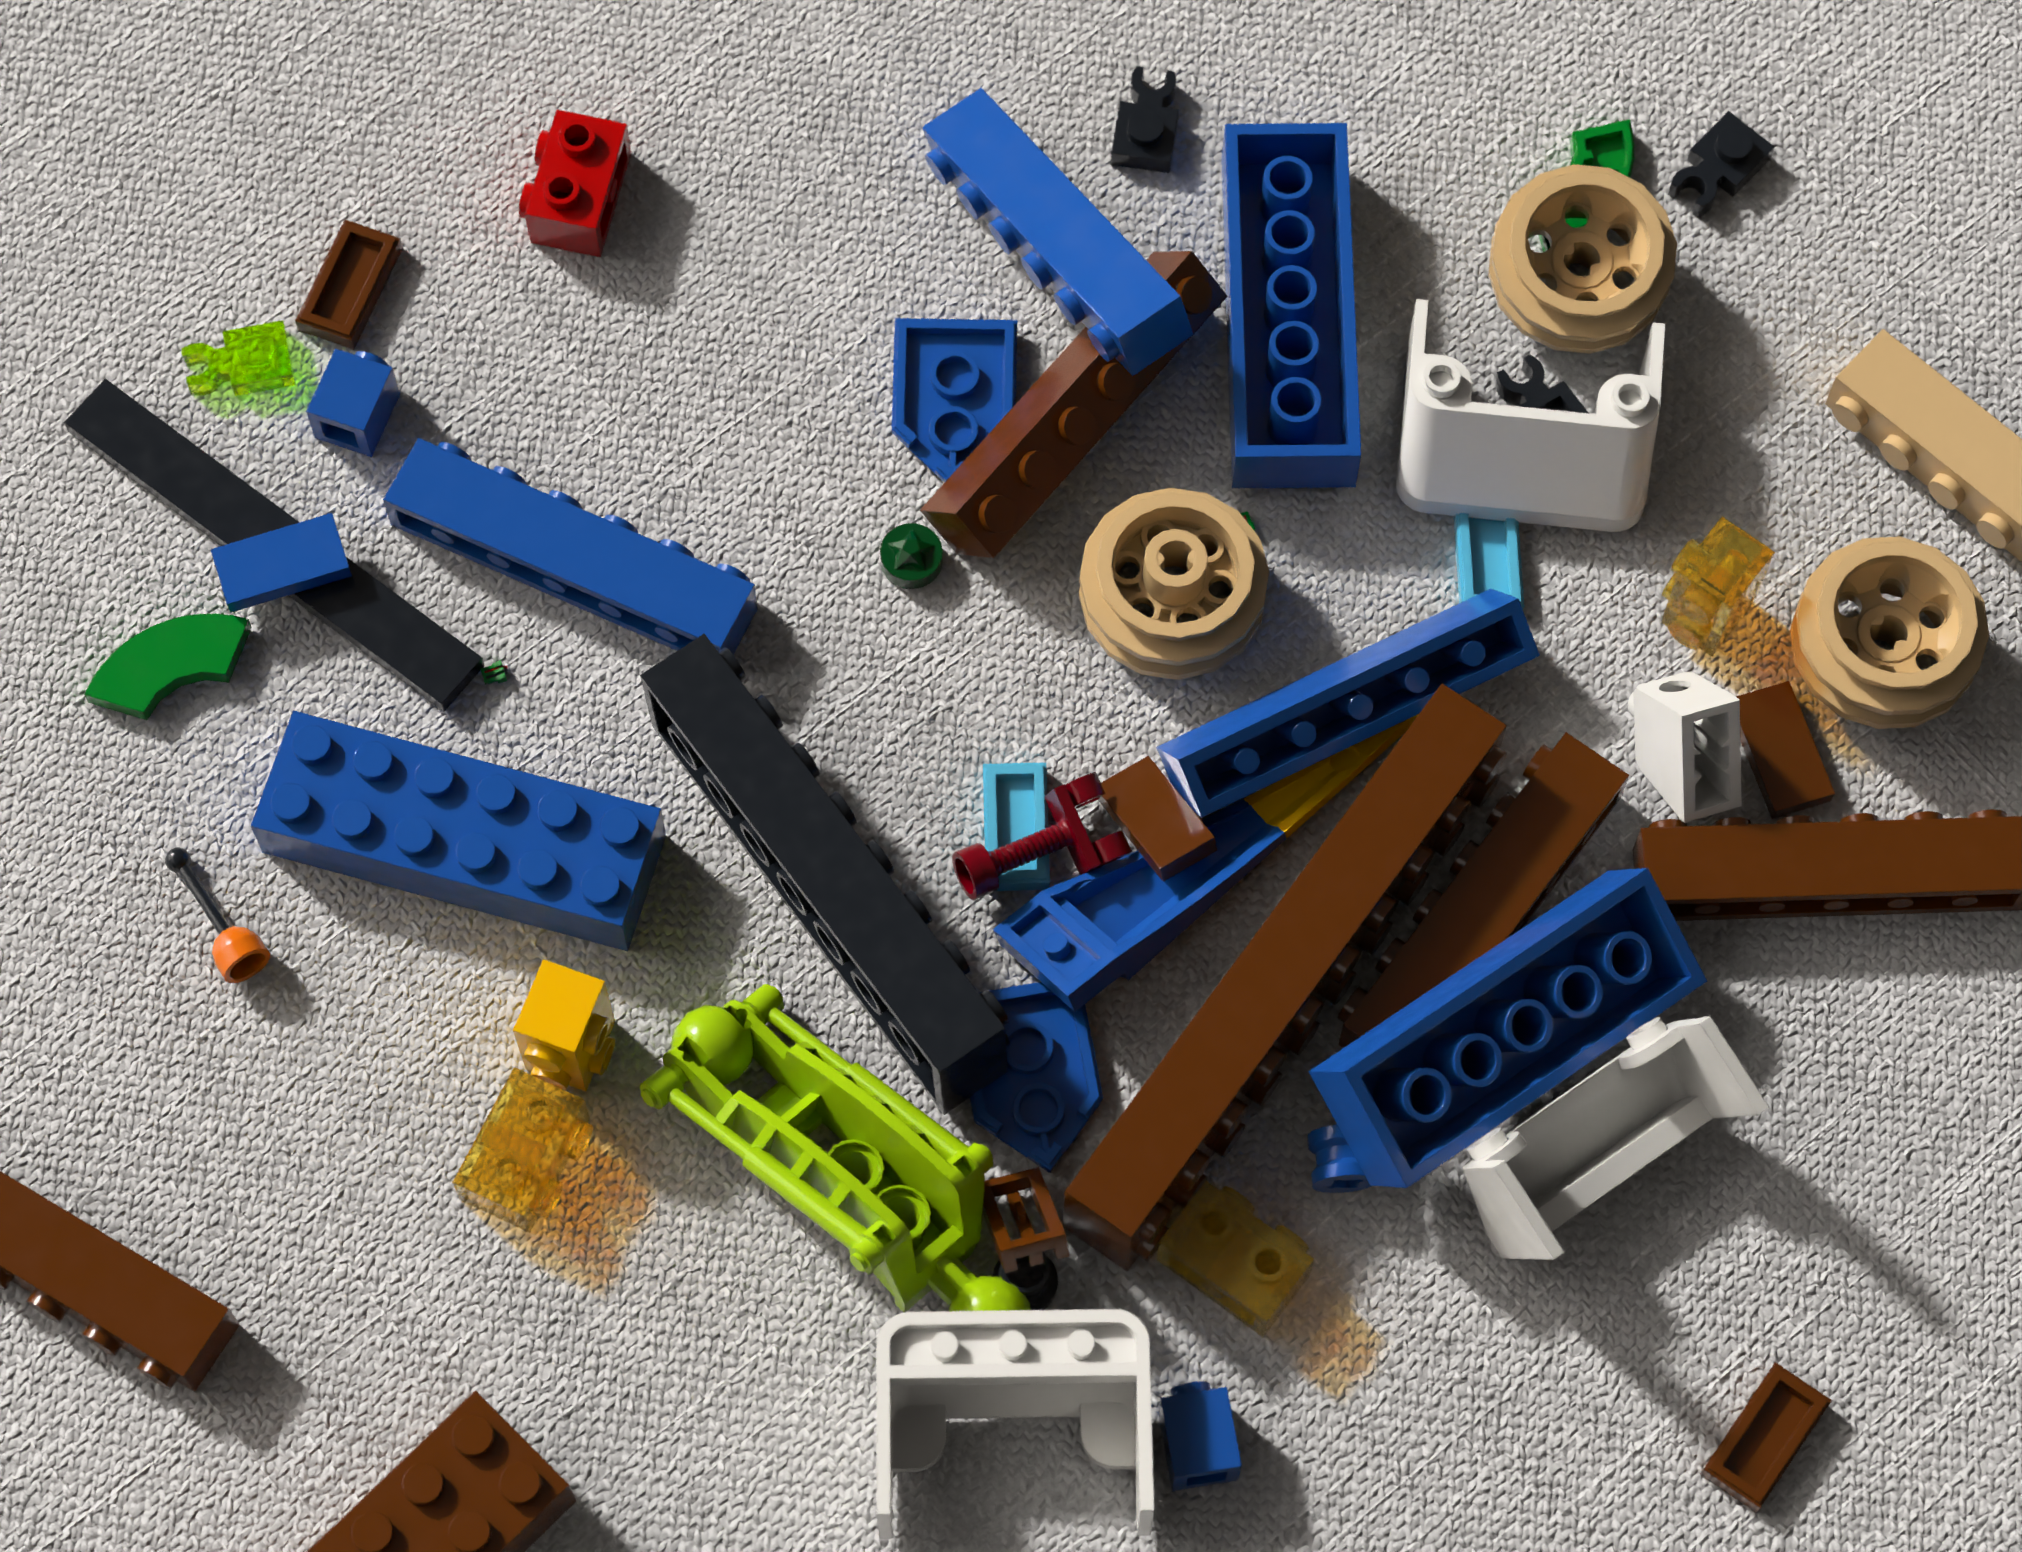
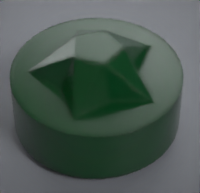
(911, 556)

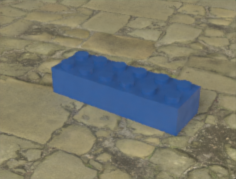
(1290, 306)
(459, 830)
(1508, 1027)

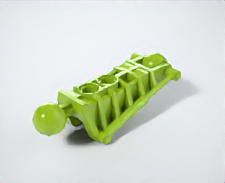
(906, 1161)

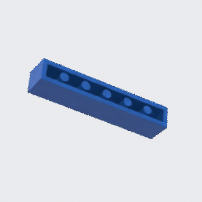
(1056, 233)
(567, 550)
(1347, 701)

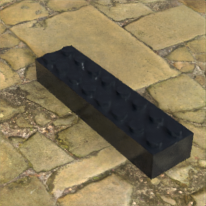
(827, 873)

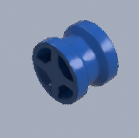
(1336, 1164)

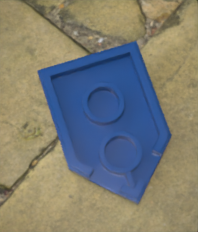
(951, 386)
(1049, 1078)

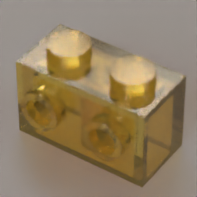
(1714, 586)
(524, 1150)
(1236, 1257)

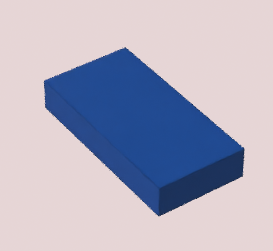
(281, 562)

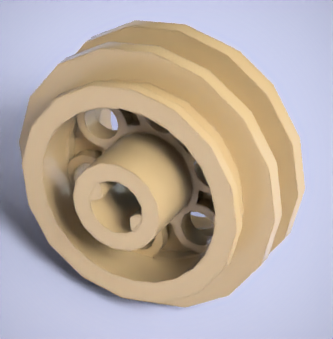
(1571, 309)
(1183, 532)
(1881, 684)

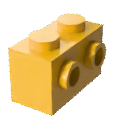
(565, 1027)

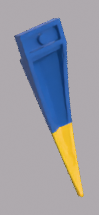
(1124, 915)

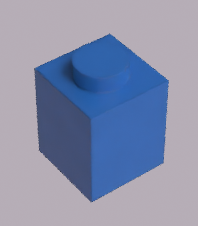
(353, 401)
(1199, 1436)

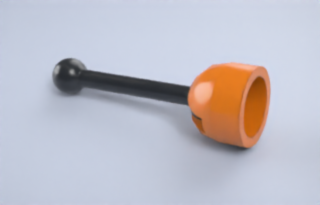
(236, 950)

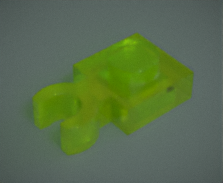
(252, 359)

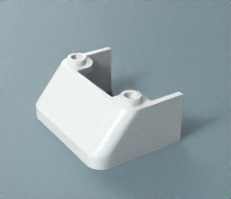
(1526, 459)
(1604, 1132)
(1013, 1367)

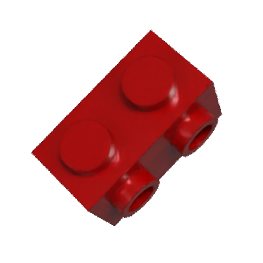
(576, 182)

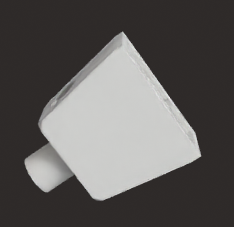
(1689, 743)

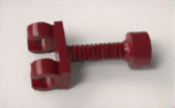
(979, 869)

